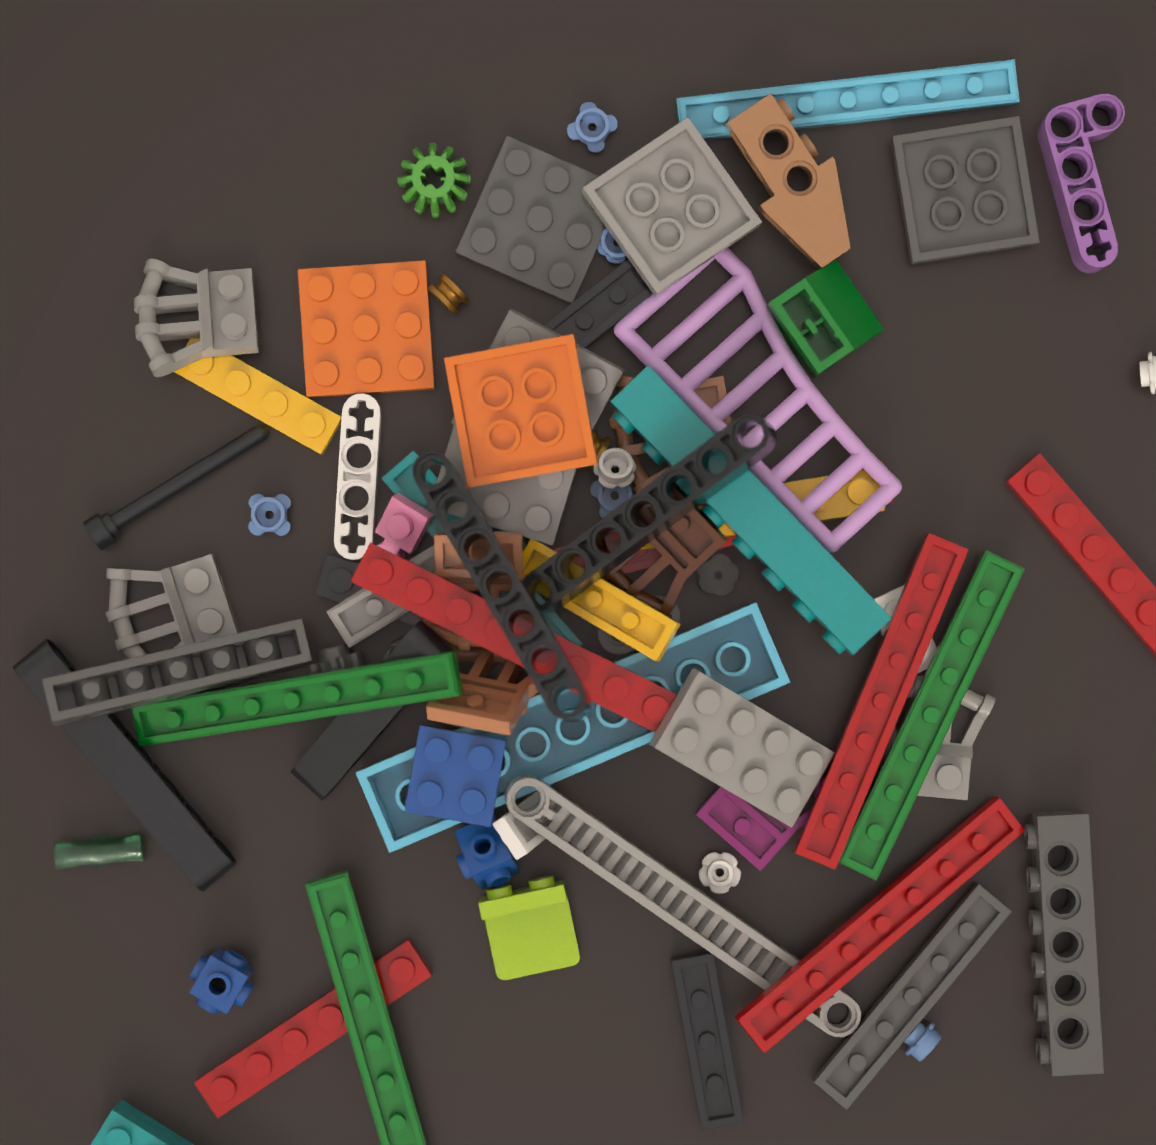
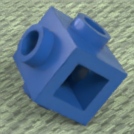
(485, 856)
(233, 970)

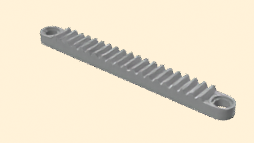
(666, 894)

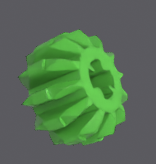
(438, 165)

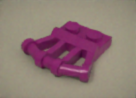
(747, 827)

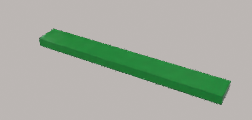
(299, 698)
(930, 714)
(365, 1010)

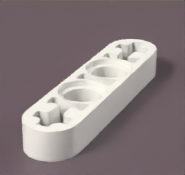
(364, 477)

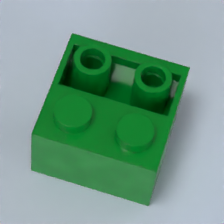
(824, 318)

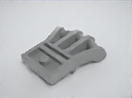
(225, 315)
(194, 596)
(952, 765)

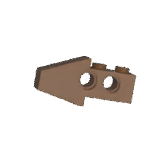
(809, 218)

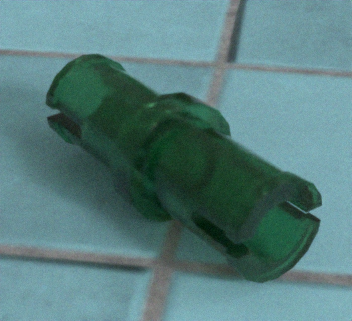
(98, 851)

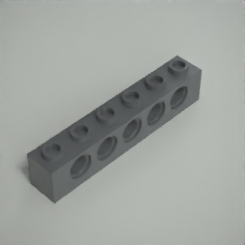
(176, 672)
(1083, 1049)

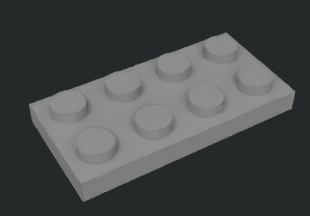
(741, 747)

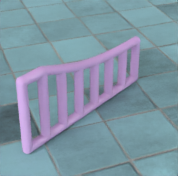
(805, 393)

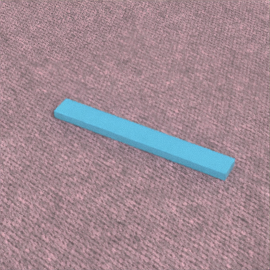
(864, 97)

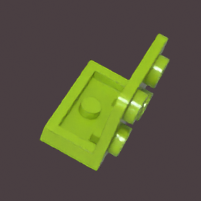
(530, 928)

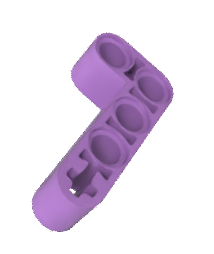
(1088, 187)

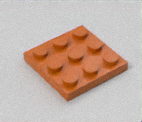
(366, 329)
(520, 411)

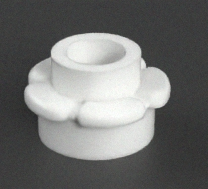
(1148, 372)
(618, 459)
(722, 883)

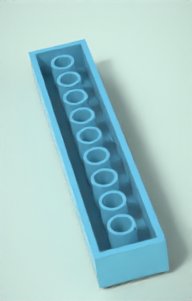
(728, 649)

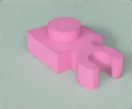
(403, 525)

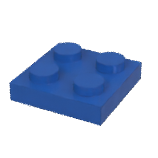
(455, 775)

